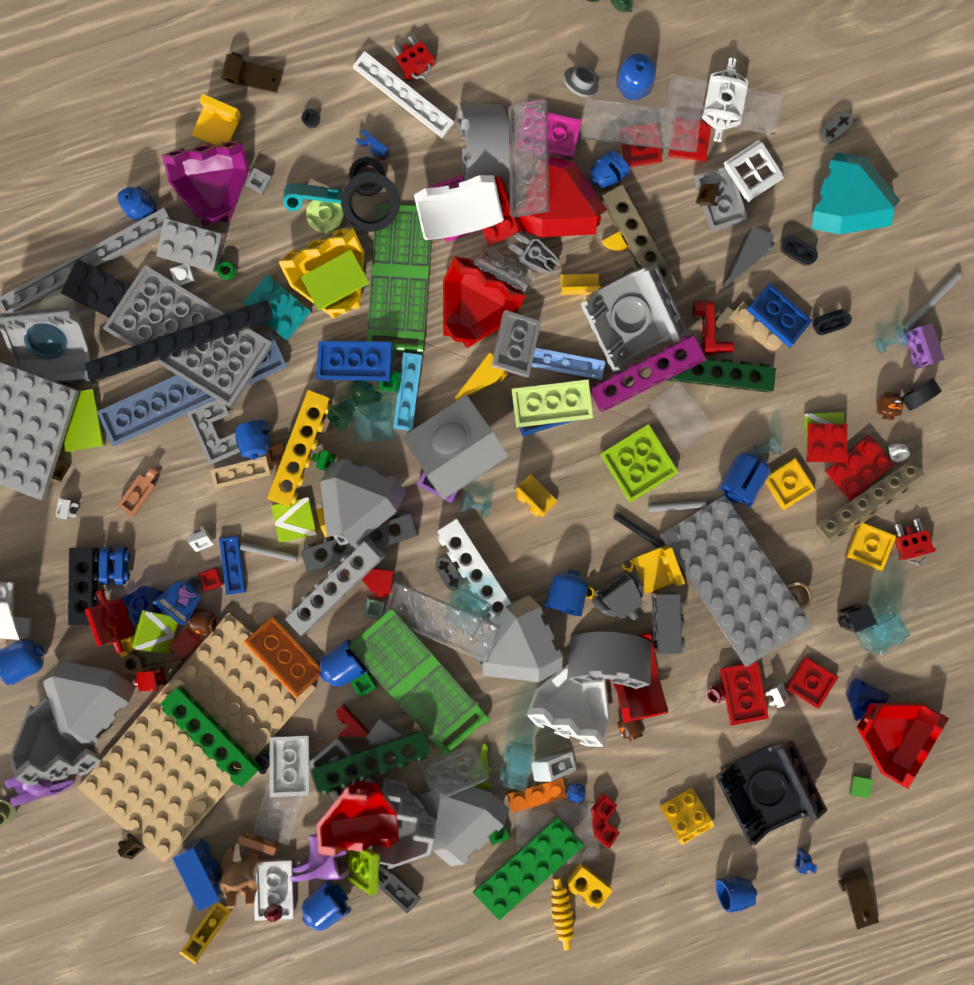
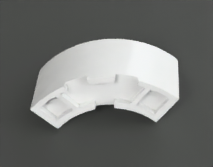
(459, 210)

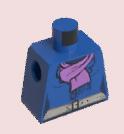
(179, 600)

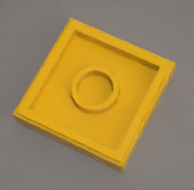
(789, 483)
(871, 546)

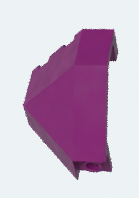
(208, 179)

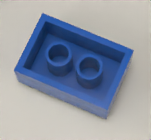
(199, 873)

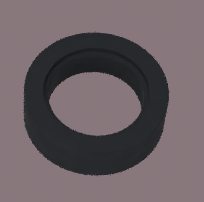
(353, 218)

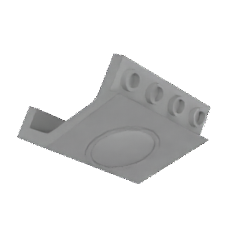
(633, 315)
(455, 446)

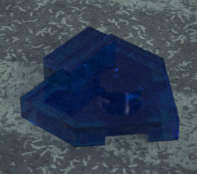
(141, 600)
(861, 695)

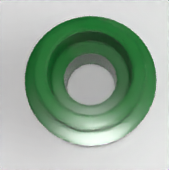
(222, 266)

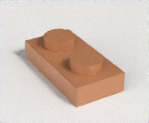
(258, 843)

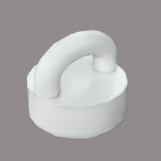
(898, 452)

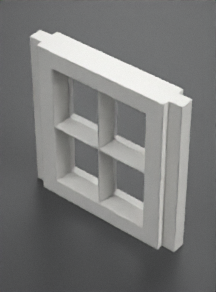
(744, 156)

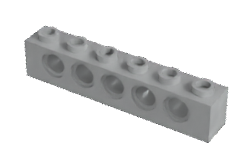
(300, 620)

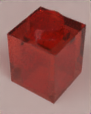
(185, 643)

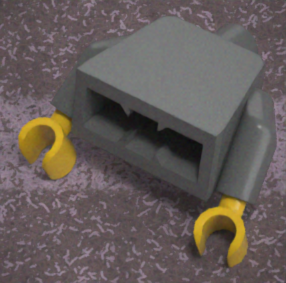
(620, 596)

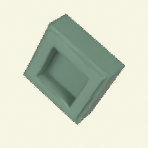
(374, 608)

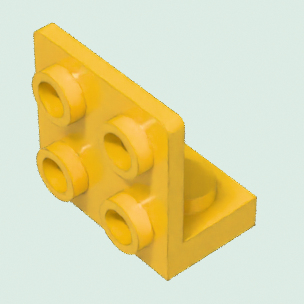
(216, 122)
(535, 496)
(658, 569)
(687, 816)

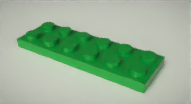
(528, 867)

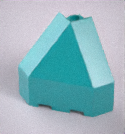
(853, 197)

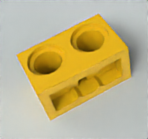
(592, 882)

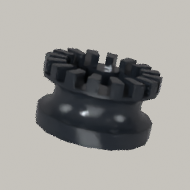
(305, 117)

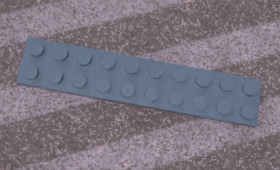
(170, 401)

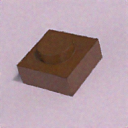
(275, 454)

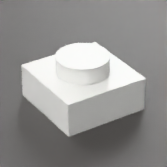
(182, 275)

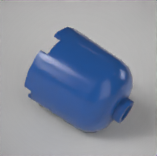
(636, 76)
(567, 593)
(20, 661)
(341, 665)
(325, 906)

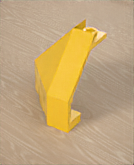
(317, 253)

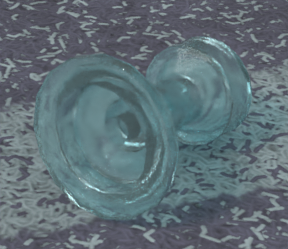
(898, 338)
(772, 446)
(468, 503)

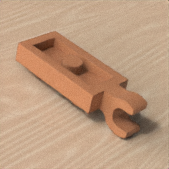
(139, 492)

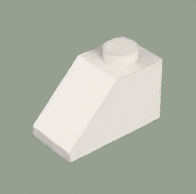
(553, 766)

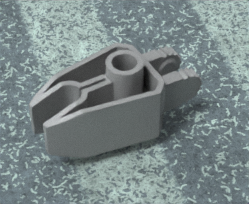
(534, 254)

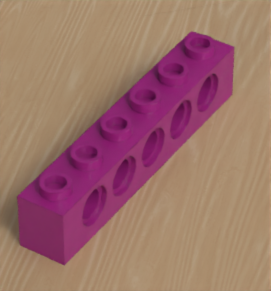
(658, 375)

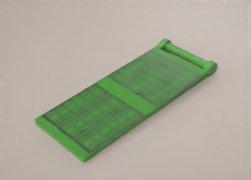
(399, 279)
(417, 680)

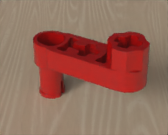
(706, 311)

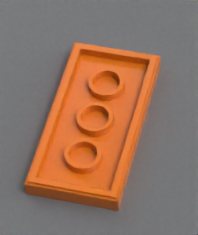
(283, 656)

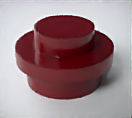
(715, 694)
(273, 913)

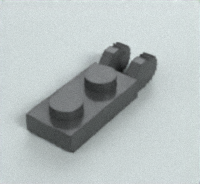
(398, 890)

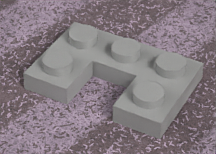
(203, 425)

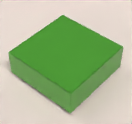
(861, 786)

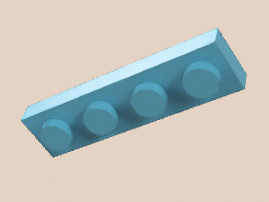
(408, 391)

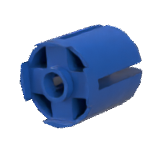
(745, 478)

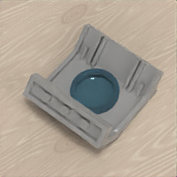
(48, 343)

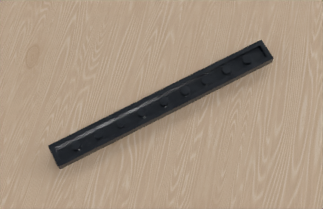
(179, 341)

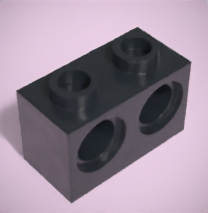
(856, 618)

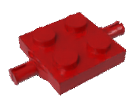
(109, 621)

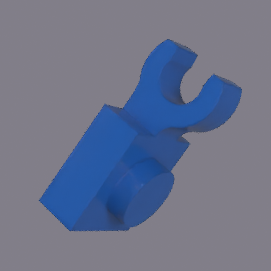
(376, 147)
(804, 862)

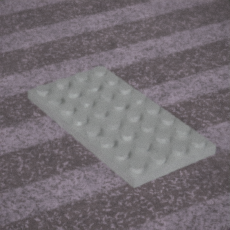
(160, 307)
(736, 581)

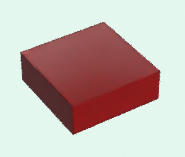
(210, 579)

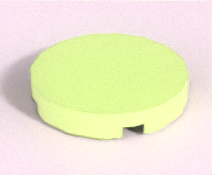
(324, 216)

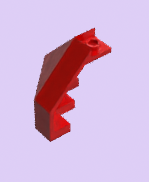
(572, 204)
(475, 302)
(900, 737)
(358, 821)

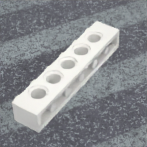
(455, 529)

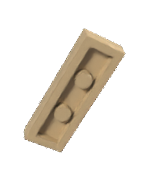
(755, 329)
(240, 472)

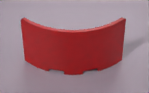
(643, 701)

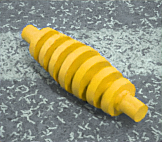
(562, 913)

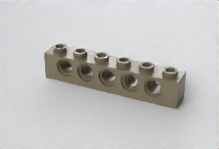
(622, 196)
(870, 502)

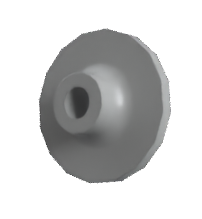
(581, 81)

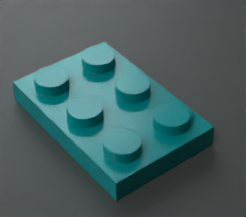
(287, 310)

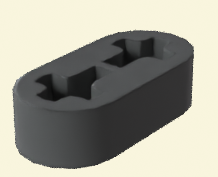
(833, 125)
(444, 575)

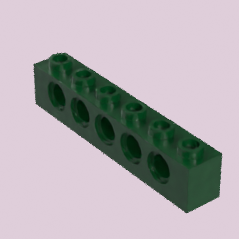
(765, 374)
(320, 772)

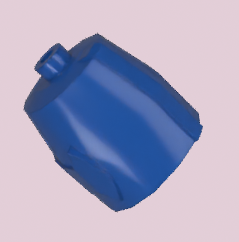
(609, 169)
(136, 203)
(253, 438)
(735, 894)

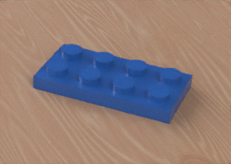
(355, 361)

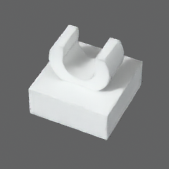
(63, 508)
(200, 540)
(779, 694)

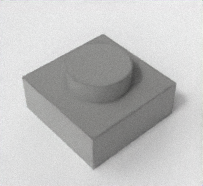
(258, 181)

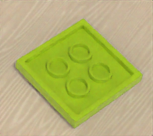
(639, 463)

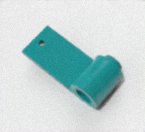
(295, 193)

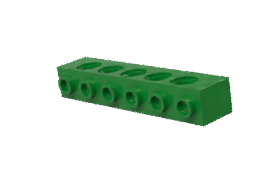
(208, 724)

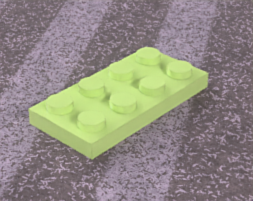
(552, 403)

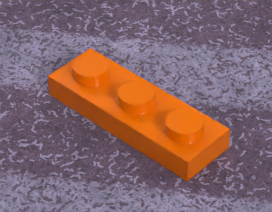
(537, 795)

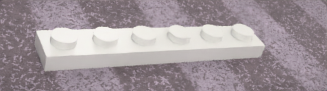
(403, 94)

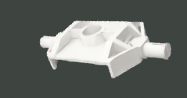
(718, 112)

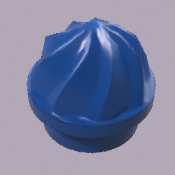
(576, 792)

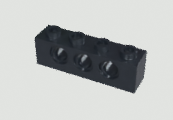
(77, 576)

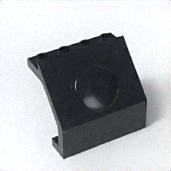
(770, 790)

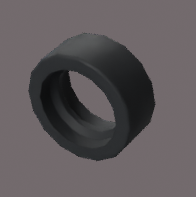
(367, 161)
(921, 394)

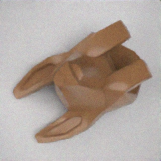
(239, 877)

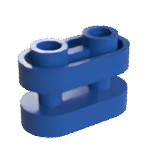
(120, 573)

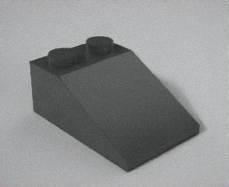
(753, 247)

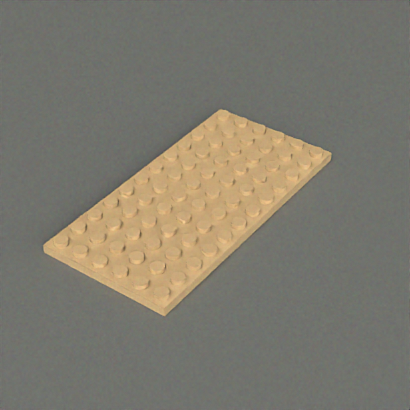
(157, 776)

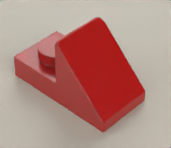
(355, 727)

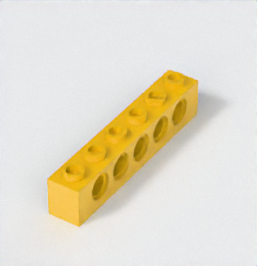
(311, 401)

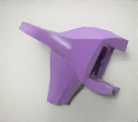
(30, 793)
(320, 865)

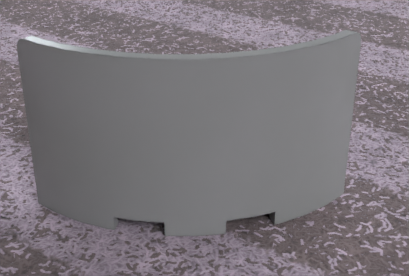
(486, 140)
(609, 656)

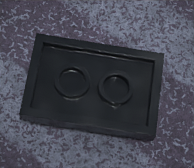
(94, 288)

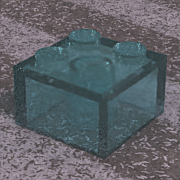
(887, 632)
(517, 765)

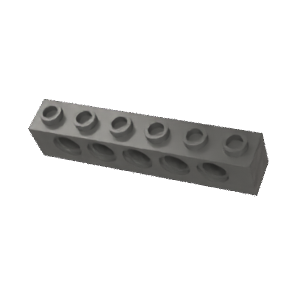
(314, 562)

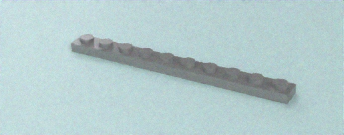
(95, 256)

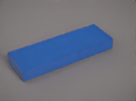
(232, 565)

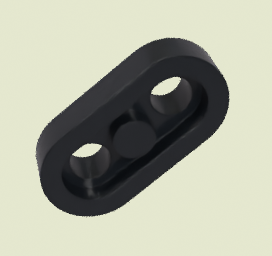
(798, 251)
(832, 322)

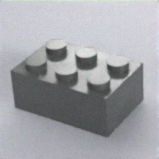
(667, 622)

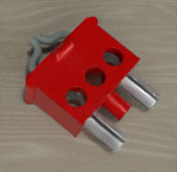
(414, 59)
(914, 549)

